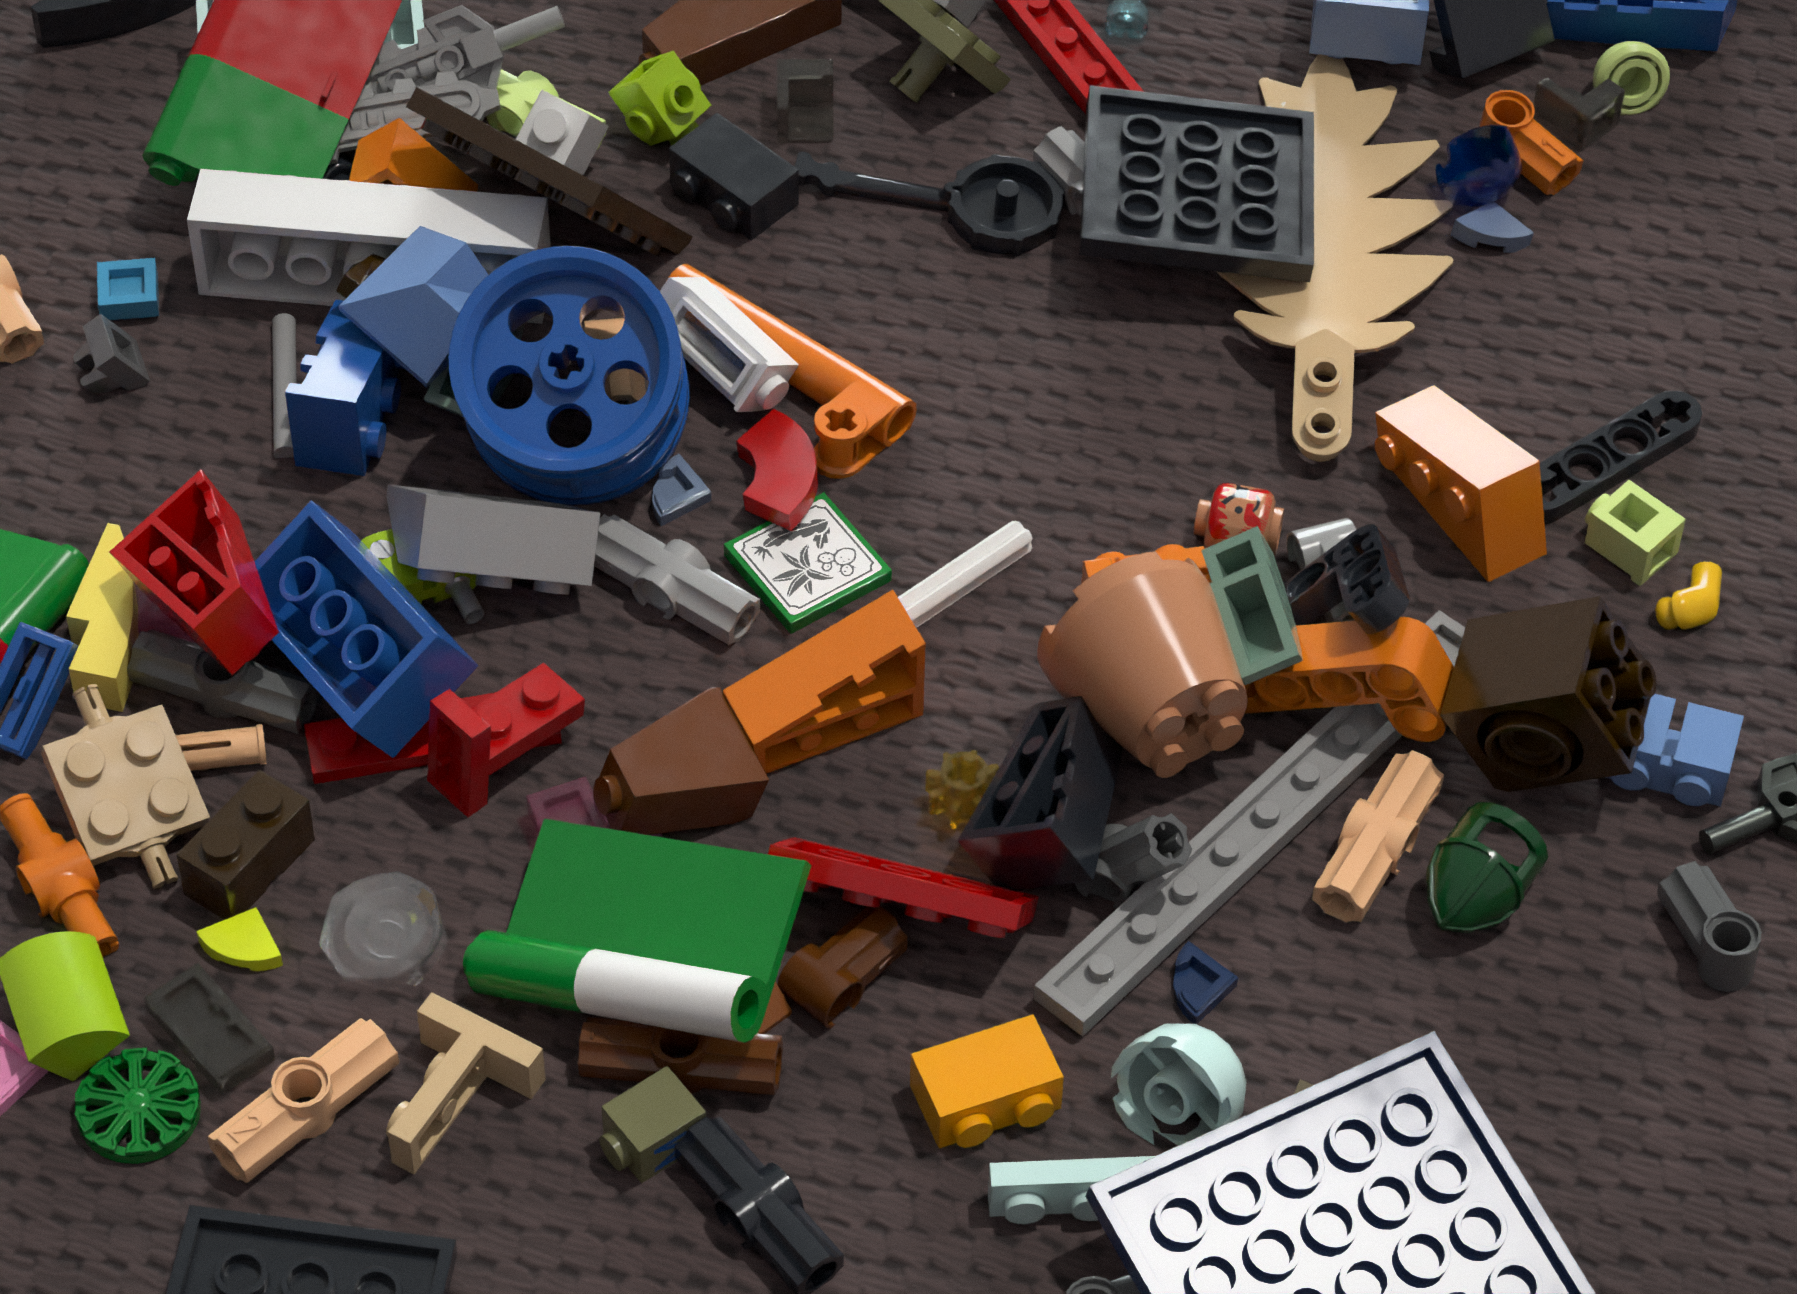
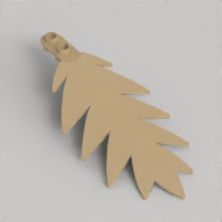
(1348, 283)

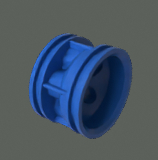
(626, 440)

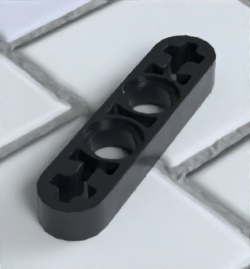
(1614, 465)

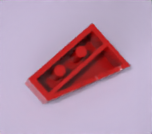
(201, 573)

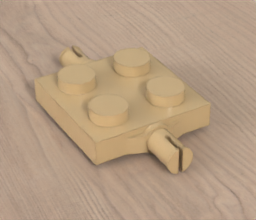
(125, 785)

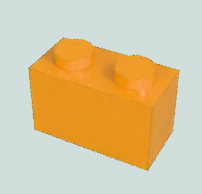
(986, 1082)

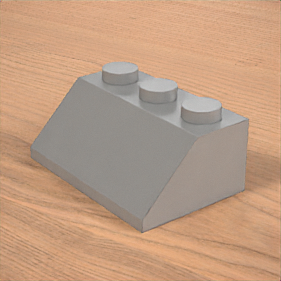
(493, 538)

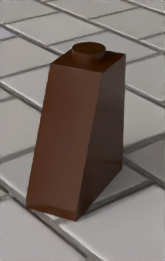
(682, 772)

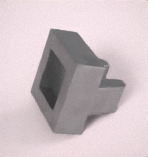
(112, 355)

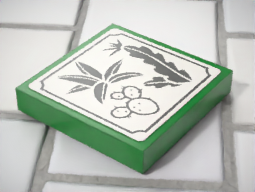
(810, 568)

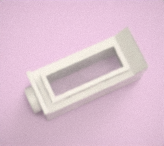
(727, 345)

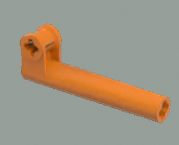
(855, 404)

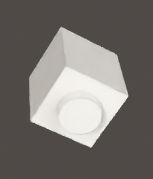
(562, 132)

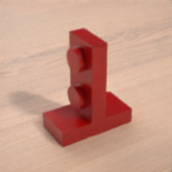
(479, 740)

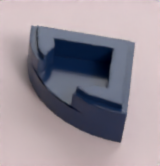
(1200, 982)

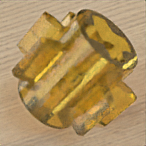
(958, 785)

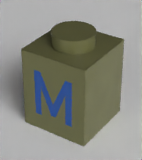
(648, 1124)

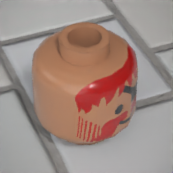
(1236, 510)

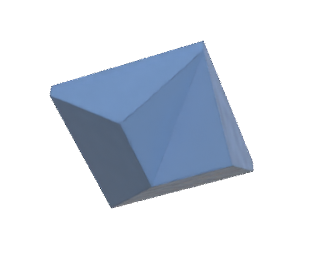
(416, 300)

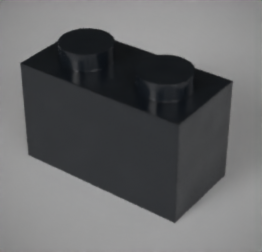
(733, 177)

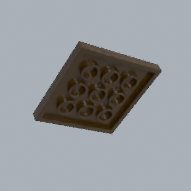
(546, 175)

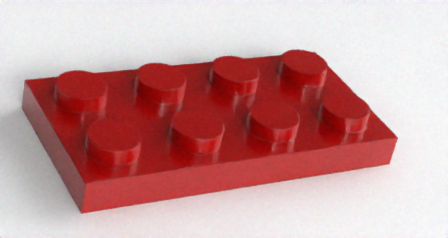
(926, 892)

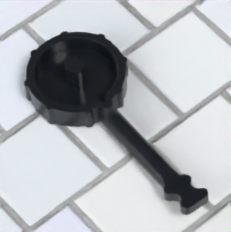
(992, 203)

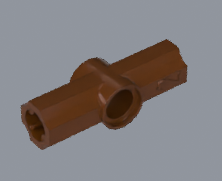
(639, 1050)

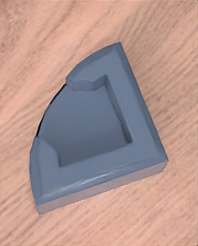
(1492, 227)
(677, 491)

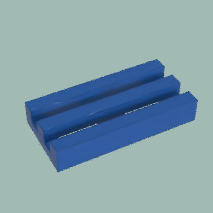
(47, 693)

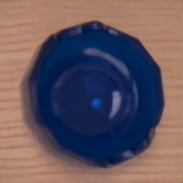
(1479, 166)

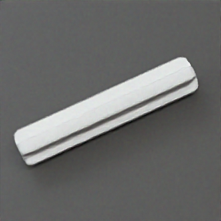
(966, 572)

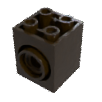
(1549, 695)

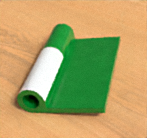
(644, 931)

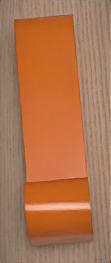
(1346, 667)

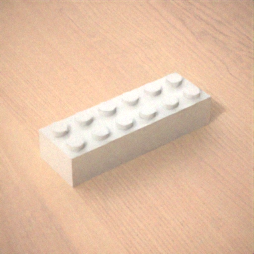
(302, 234)

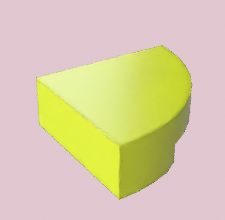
(241, 942)

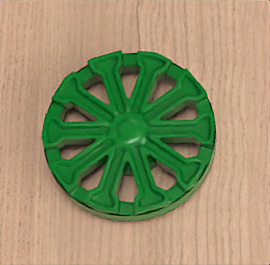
(137, 1105)

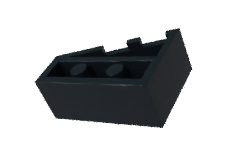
(1047, 801)

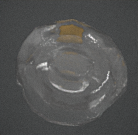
(384, 931)

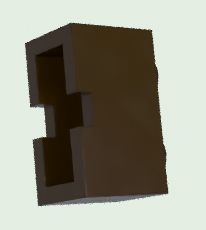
(246, 846)

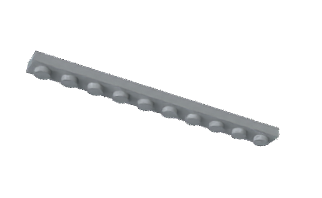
(1222, 857)

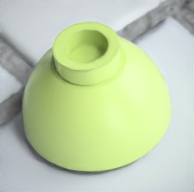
(1636, 69)

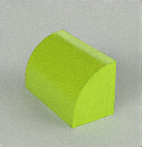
(62, 1002)

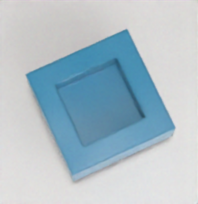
(128, 289)

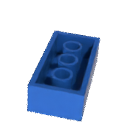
(357, 630)

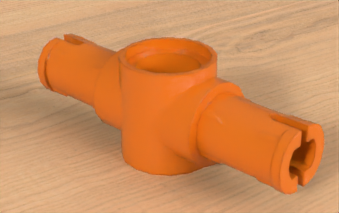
(56, 872)

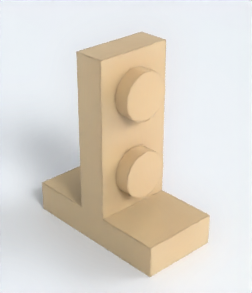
(468, 1054)

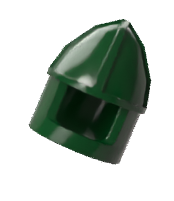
(1473, 884)

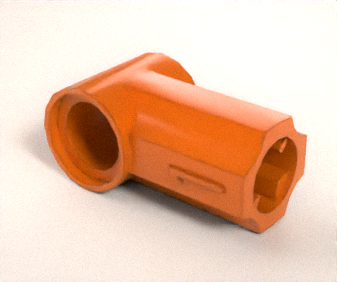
(1543, 157)

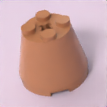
(1150, 661)

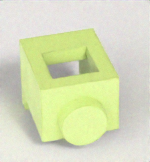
(1634, 531)

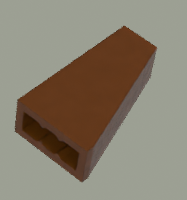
(730, 34)

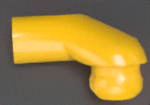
(1694, 604)

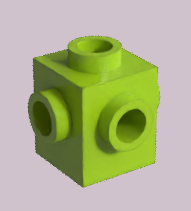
(660, 99)

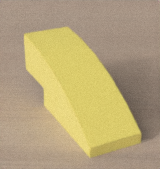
(104, 625)

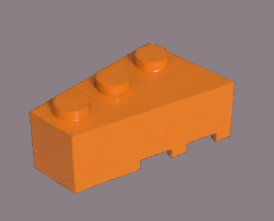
(1466, 478)
(834, 686)

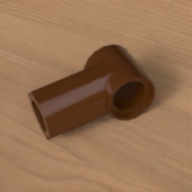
(836, 973)

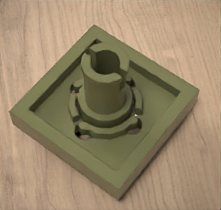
(943, 42)

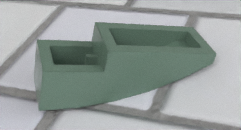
(1253, 605)

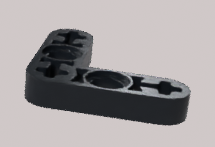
(1359, 572)

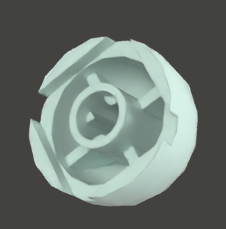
(1174, 1075)

